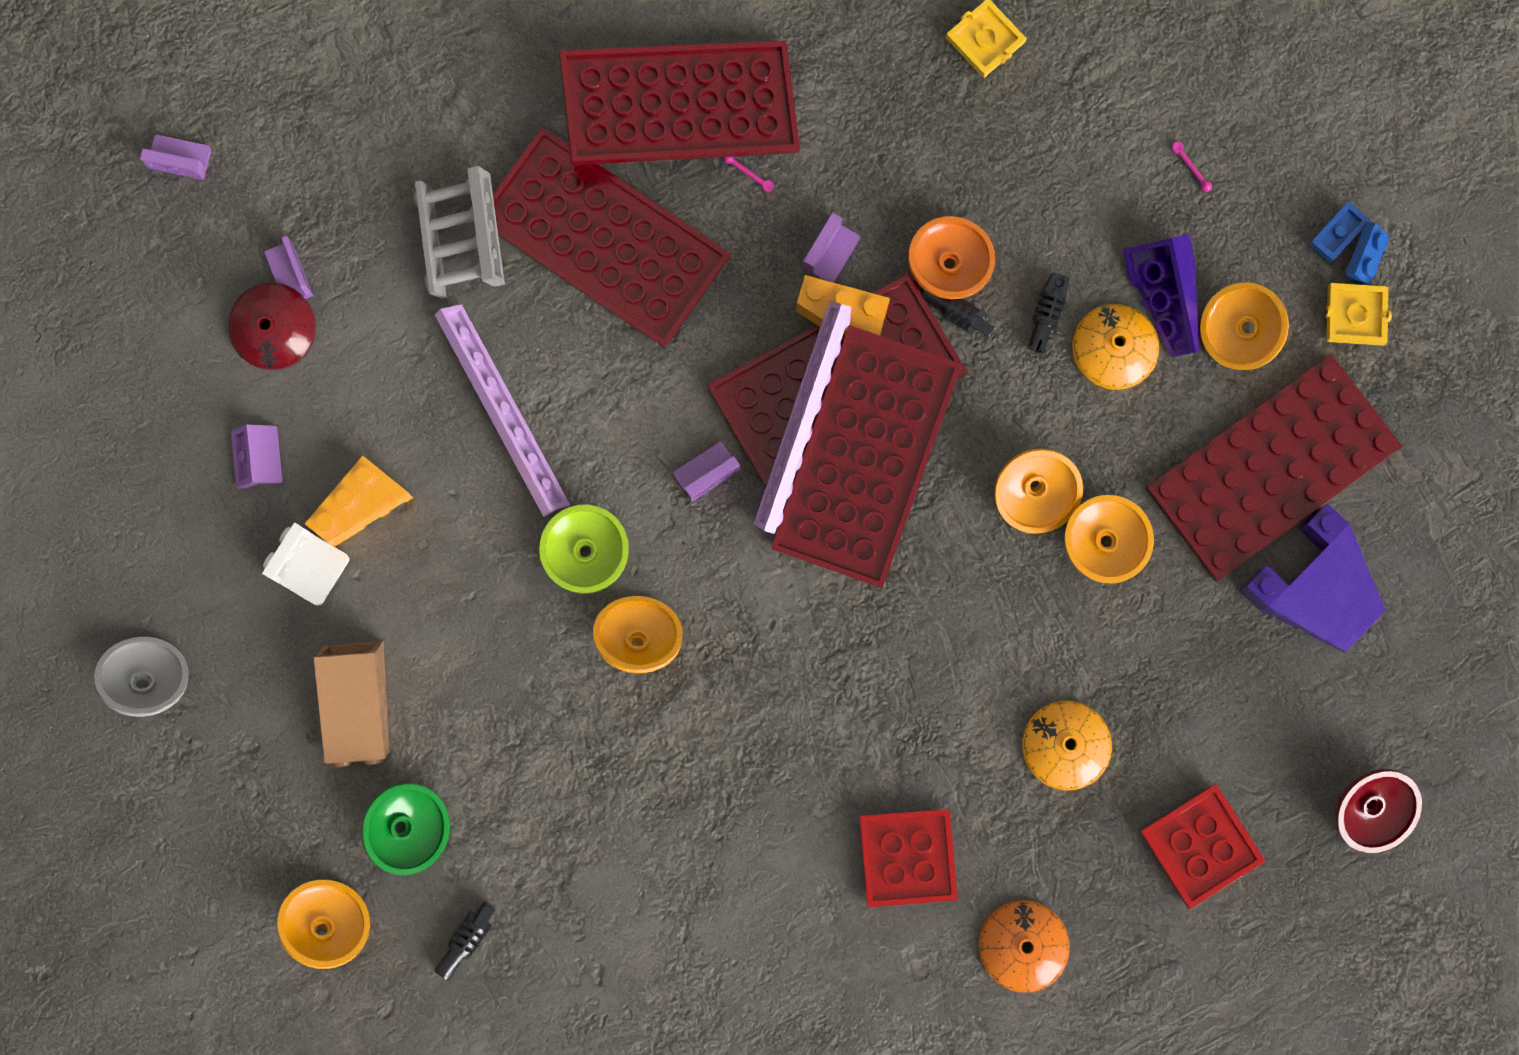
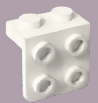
(305, 564)

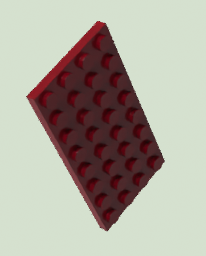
(678, 102)
(605, 238)
(763, 391)
(866, 456)
(1273, 468)

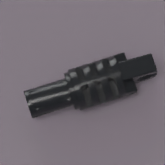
(1048, 311)
(961, 314)
(466, 940)

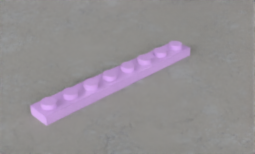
(502, 410)
(804, 410)

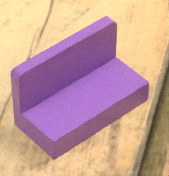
(177, 157)
(831, 250)
(288, 267)
(256, 455)
(706, 471)

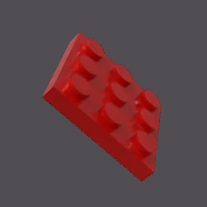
(1202, 846)
(908, 858)

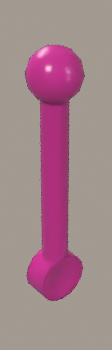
(1177, 148)
(767, 185)

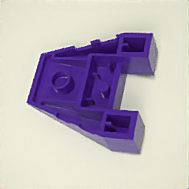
(1331, 594)

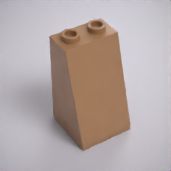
(352, 703)

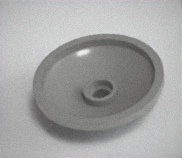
(139, 663)

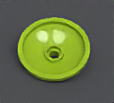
(580, 528)

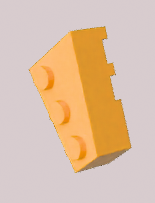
(867, 308)
(356, 502)

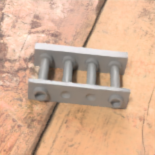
(485, 239)

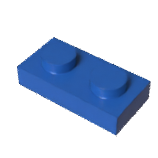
(1339, 232)
(1367, 254)

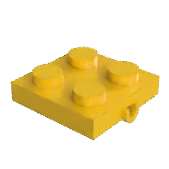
(985, 38)
(1357, 314)

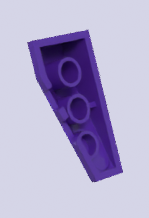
(1167, 283)

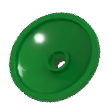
(422, 832)

